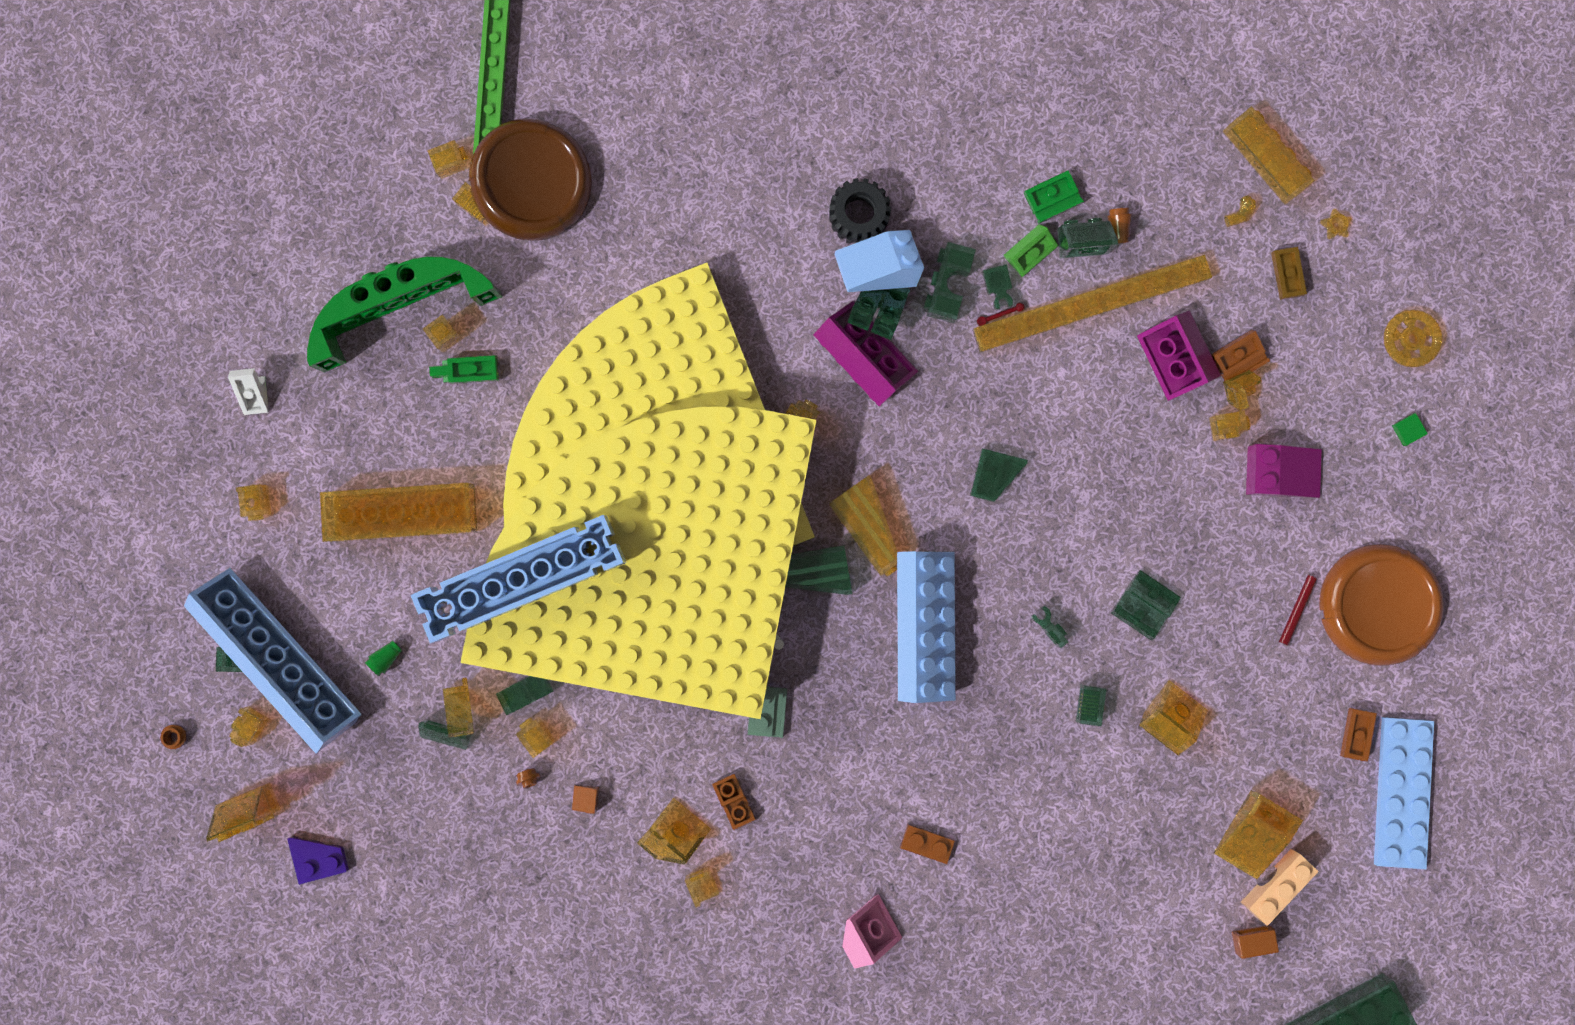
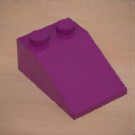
(1283, 471)

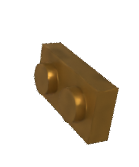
(1288, 273)

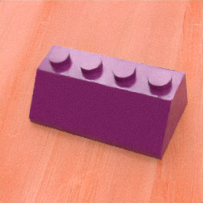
(865, 356)

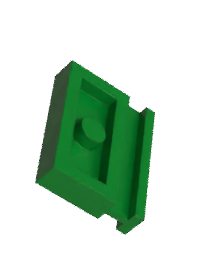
(1053, 197)

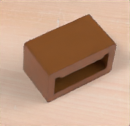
(1255, 941)

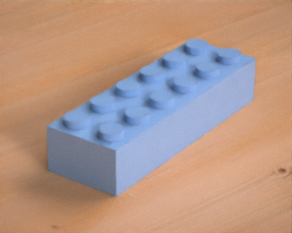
(926, 626)

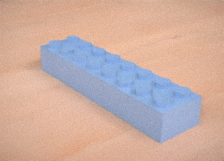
(272, 659)

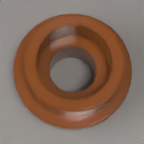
(166, 736)
(527, 778)

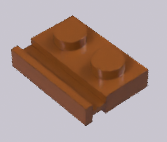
(1240, 355)

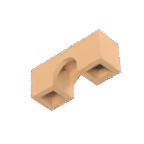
(1291, 877)

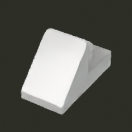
(249, 391)

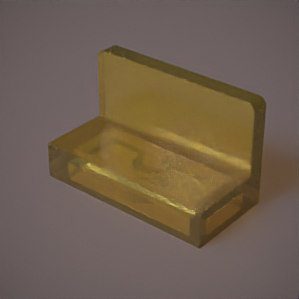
(458, 710)

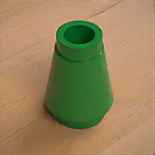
(383, 658)

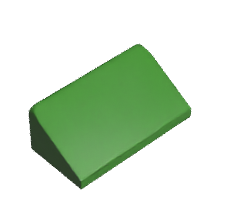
(1031, 250)

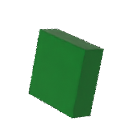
(1409, 429)

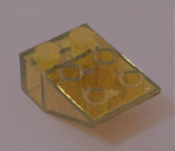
(243, 813)
(1257, 834)

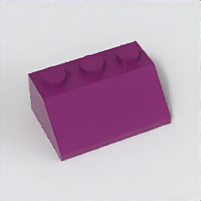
(1178, 355)

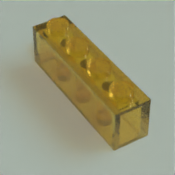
(1268, 155)

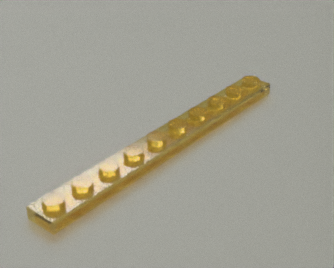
(1092, 303)

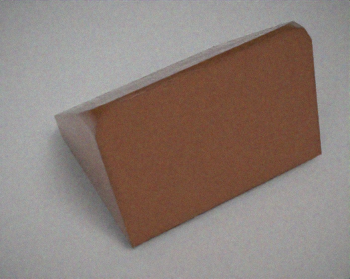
(585, 799)

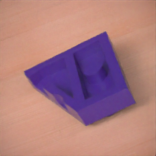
(316, 860)

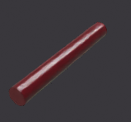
(1297, 610)

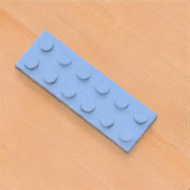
(1404, 793)

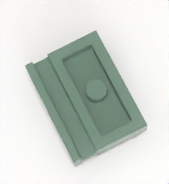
(772, 714)

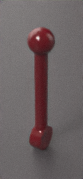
(982, 320)

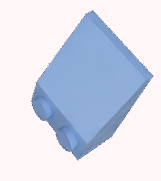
(881, 262)

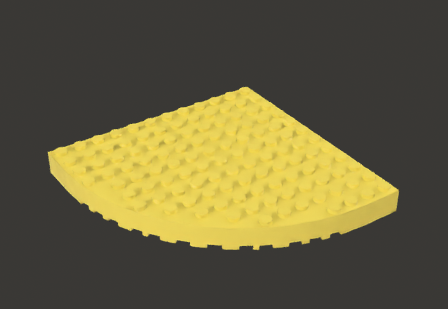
(636, 360)
(707, 539)

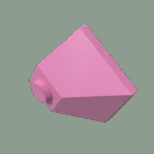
(870, 933)

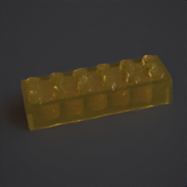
(398, 512)

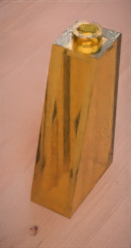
(866, 523)

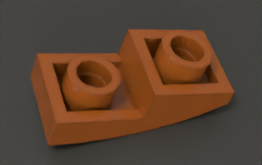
(734, 802)

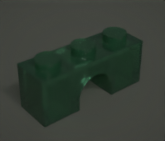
(954, 261)

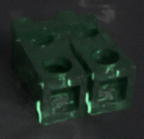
(890, 304)

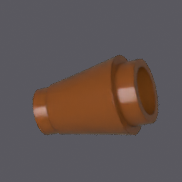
(1121, 223)

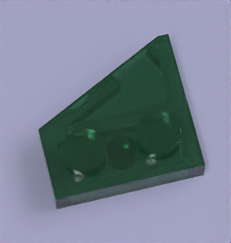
(994, 474)

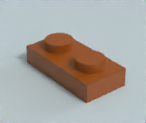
(1358, 734)
(927, 843)

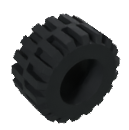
(859, 191)

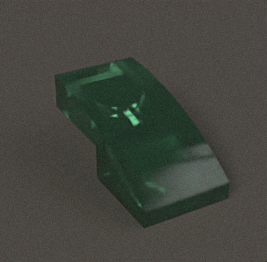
(523, 693)

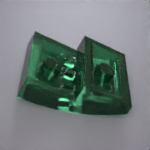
(1145, 605)

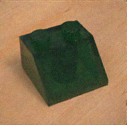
(1086, 239)

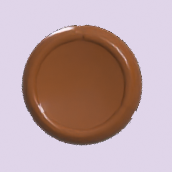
(1381, 604)

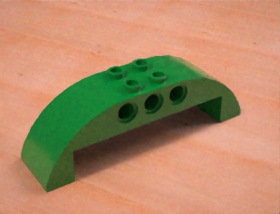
(384, 294)

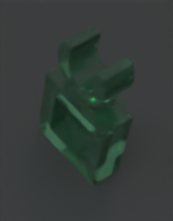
(998, 282)

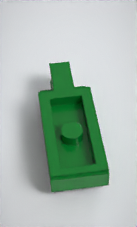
(467, 369)

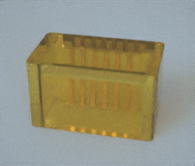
(465, 201)

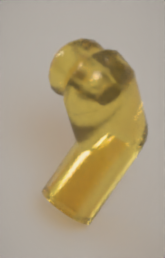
(1246, 210)

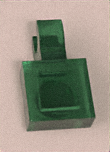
(1054, 632)

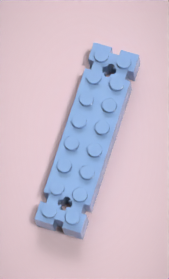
(518, 579)

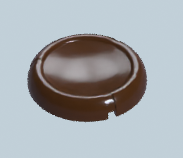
(530, 179)

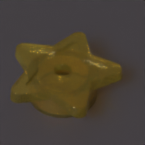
(1342, 222)

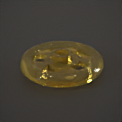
(1409, 318)

